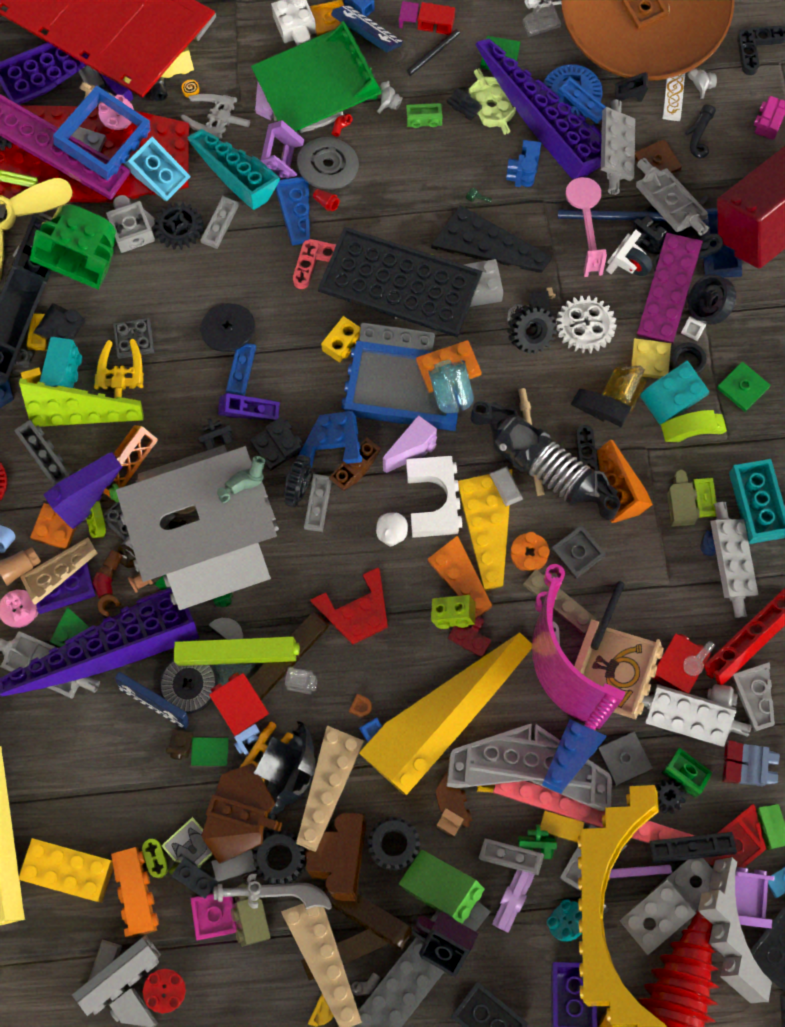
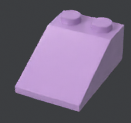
(413, 444)

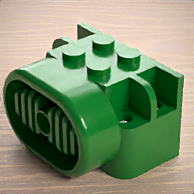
(75, 245)

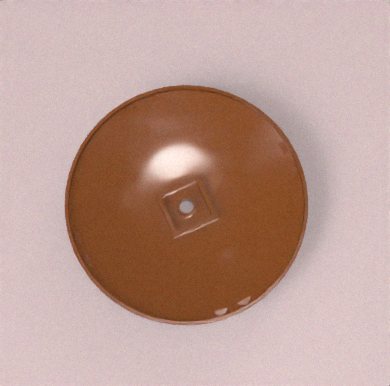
(653, 41)

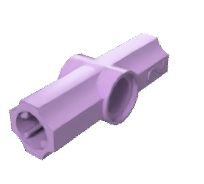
(513, 900)

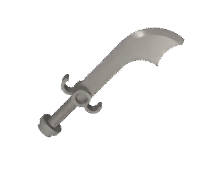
(307, 893)

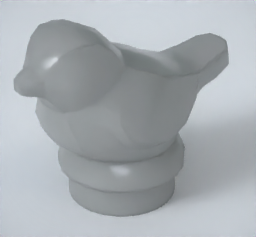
(702, 80)
(389, 98)

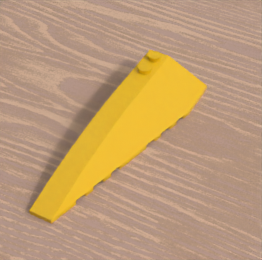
(423, 732)

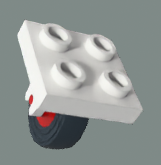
(630, 257)

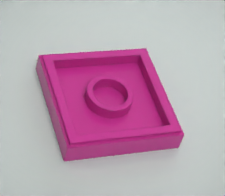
(212, 917)

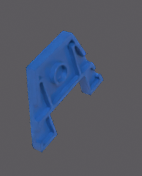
(331, 432)

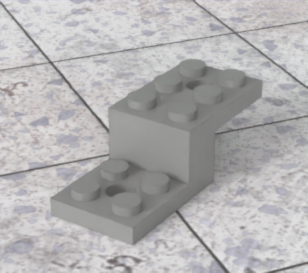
(668, 904)

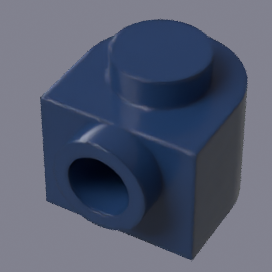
(707, 544)

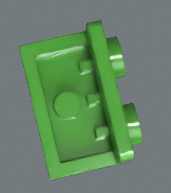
(424, 115)

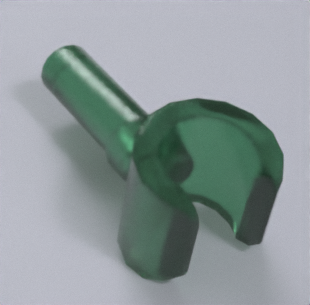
(473, 194)

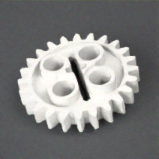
(586, 324)

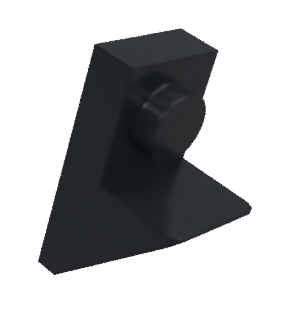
(633, 86)

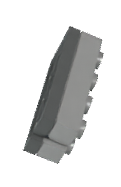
(113, 978)

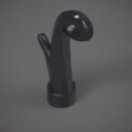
(706, 114)

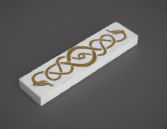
(673, 98)

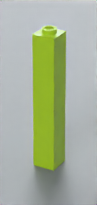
(236, 651)

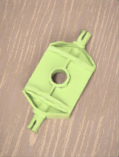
(486, 91)

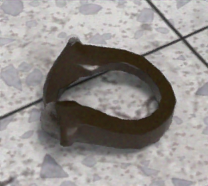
(121, 550)

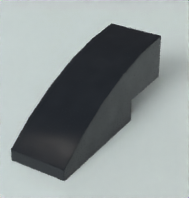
(601, 406)

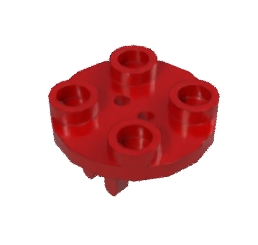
(154, 990)

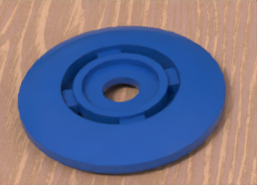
(585, 78)

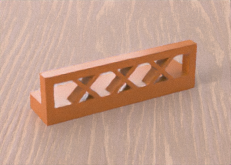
(124, 450)

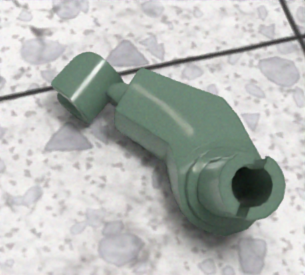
(243, 480)

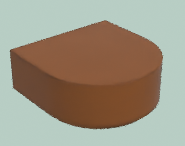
(361, 706)

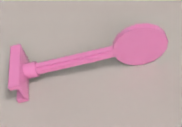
(585, 194)

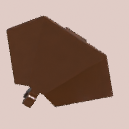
(238, 814)

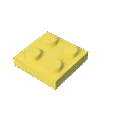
(652, 356)

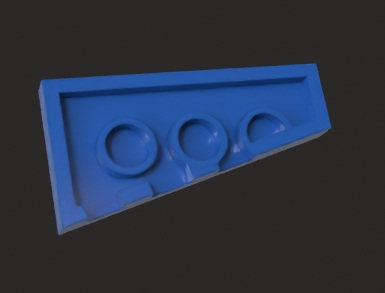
(572, 753)

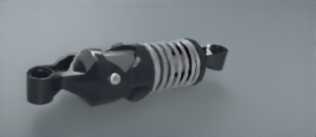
(537, 454)

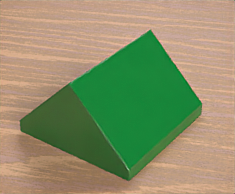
(687, 772)

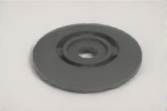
(324, 177)

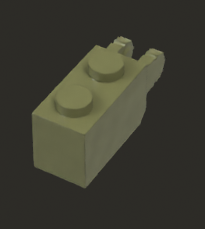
(681, 501)
(250, 922)

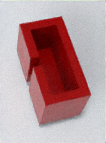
(436, 14)

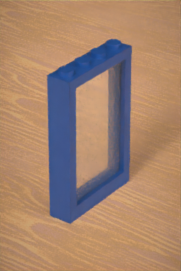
(390, 387)

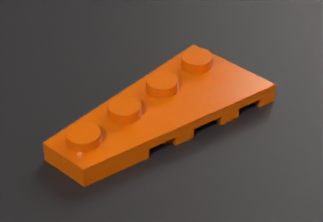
(457, 571)

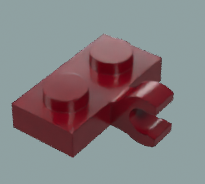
(470, 638)

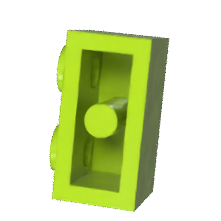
(453, 611)

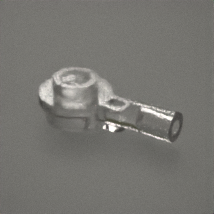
(693, 664)

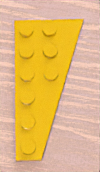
(487, 526)

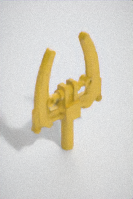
(119, 381)

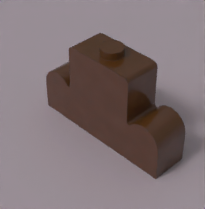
(340, 857)

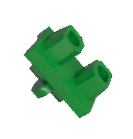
(540, 840)

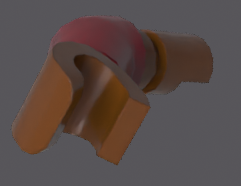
(103, 580)

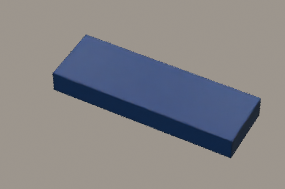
(582, 99)
(241, 370)

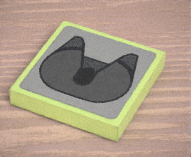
(189, 843)

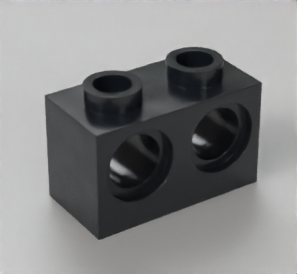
(192, 876)

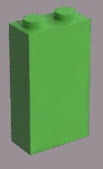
(441, 886)

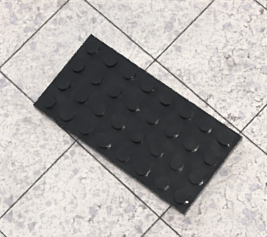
(400, 281)

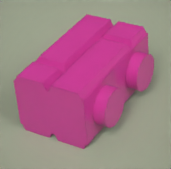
(771, 117)

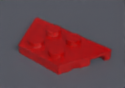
(747, 838)

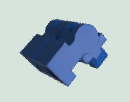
(524, 169)

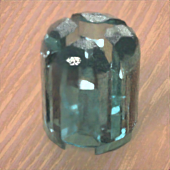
(451, 386)

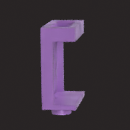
(290, 140)

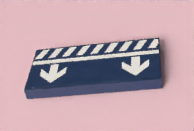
(367, 28)
(152, 700)

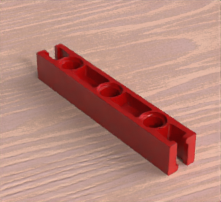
(746, 642)

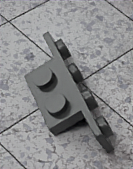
(397, 336)

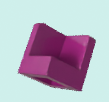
(409, 13)

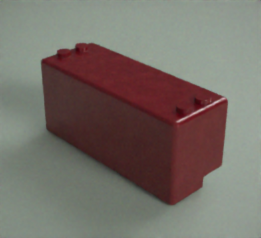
(754, 213)

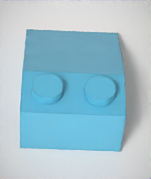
(157, 169)

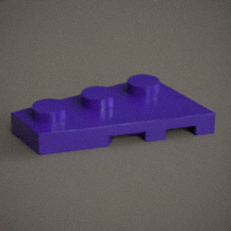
(72, 590)

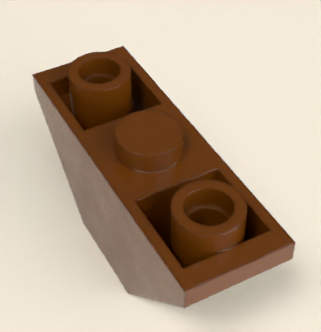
(349, 474)
(453, 800)

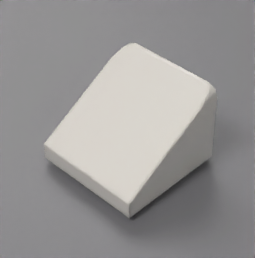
(693, 328)

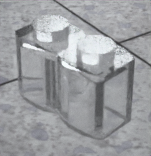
(300, 680)

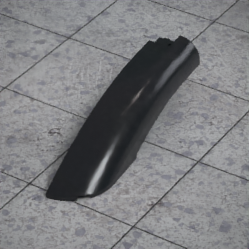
(20, 298)

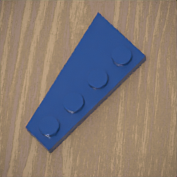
(294, 204)

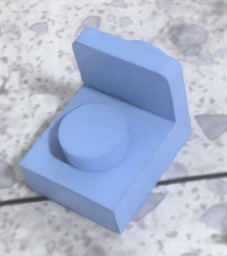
(247, 736)

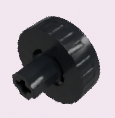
(720, 302)

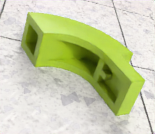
(693, 424)

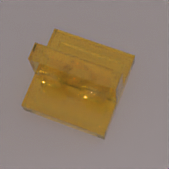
(626, 384)

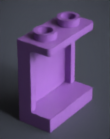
(752, 897)

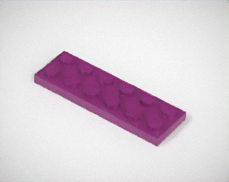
(669, 288)

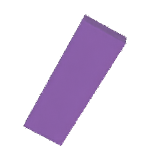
(640, 871)

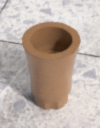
(18, 564)

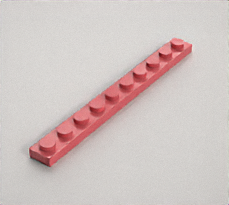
(557, 803)

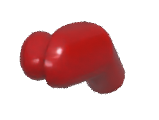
(341, 122)

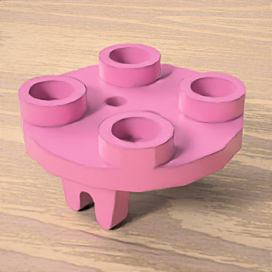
(110, 118)
(22, 616)

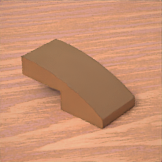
(449, 823)

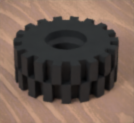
(543, 331)

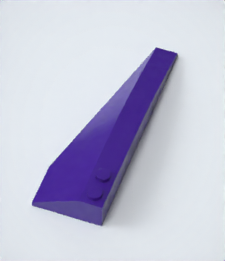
(36, 72)
(562, 133)
(128, 637)

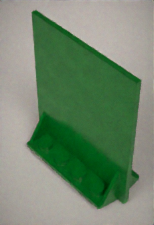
(316, 79)

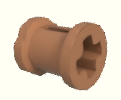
(137, 583)

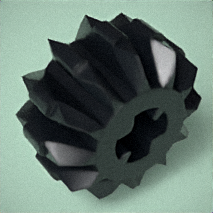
(676, 799)

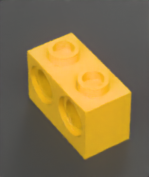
(338, 337)

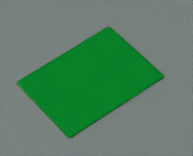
(209, 752)

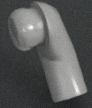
(367, 987)

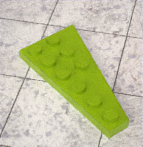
(73, 406)

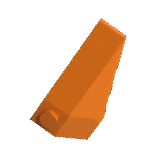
(620, 475)

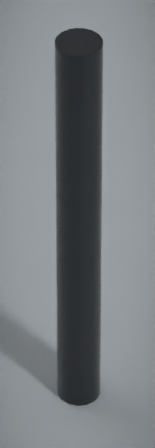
(433, 52)
(607, 615)

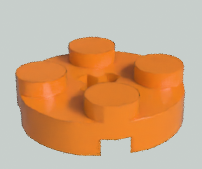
(531, 541)

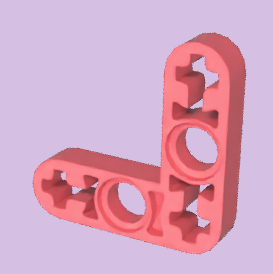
(315, 254)

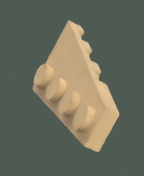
(52, 573)

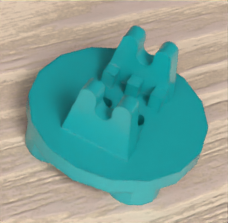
(561, 928)

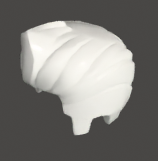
(391, 528)

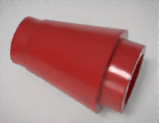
(326, 199)

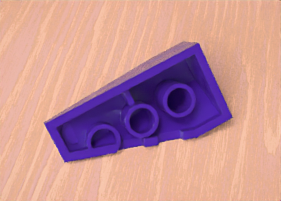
(80, 491)

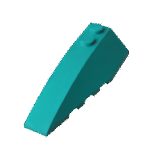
(241, 173)

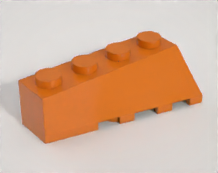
(134, 892)

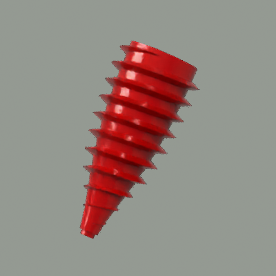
(685, 981)

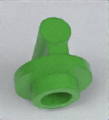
(113, 494)

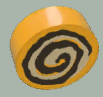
(190, 88)

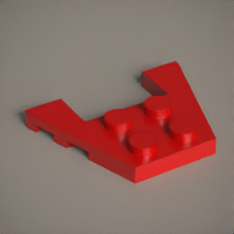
(361, 617)

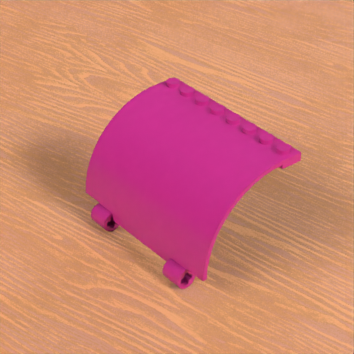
(557, 675)

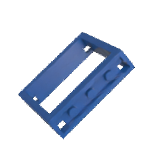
(81, 113)

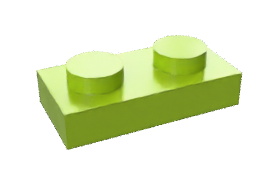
(705, 497)

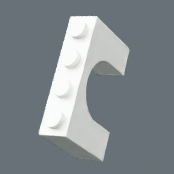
(439, 471)

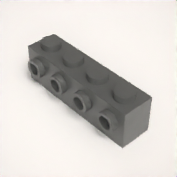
(42, 452)

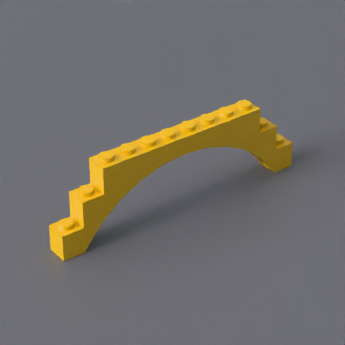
(598, 855)

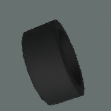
(690, 348)

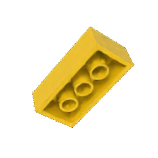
(66, 870)

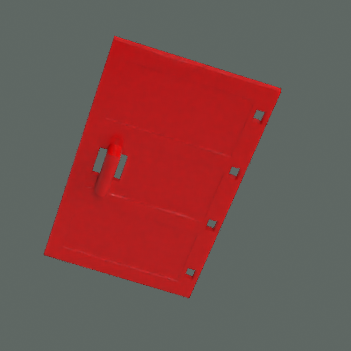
(118, 35)

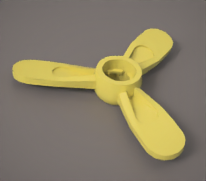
(33, 200)

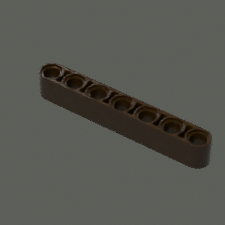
(272, 672)

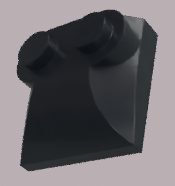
(59, 323)

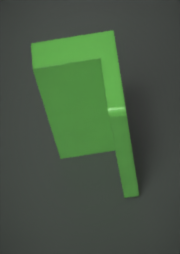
(772, 826)

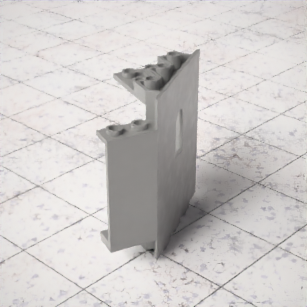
(209, 554)

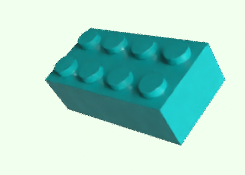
(759, 500)

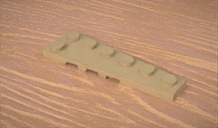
(330, 776)
(319, 948)

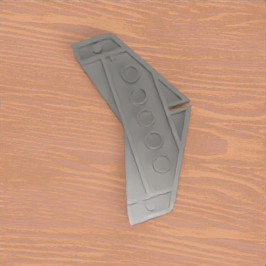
(518, 758)

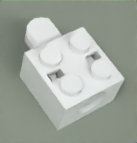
(294, 20)

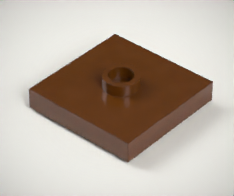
(659, 156)

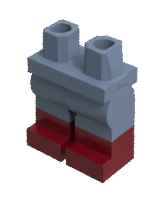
(749, 764)

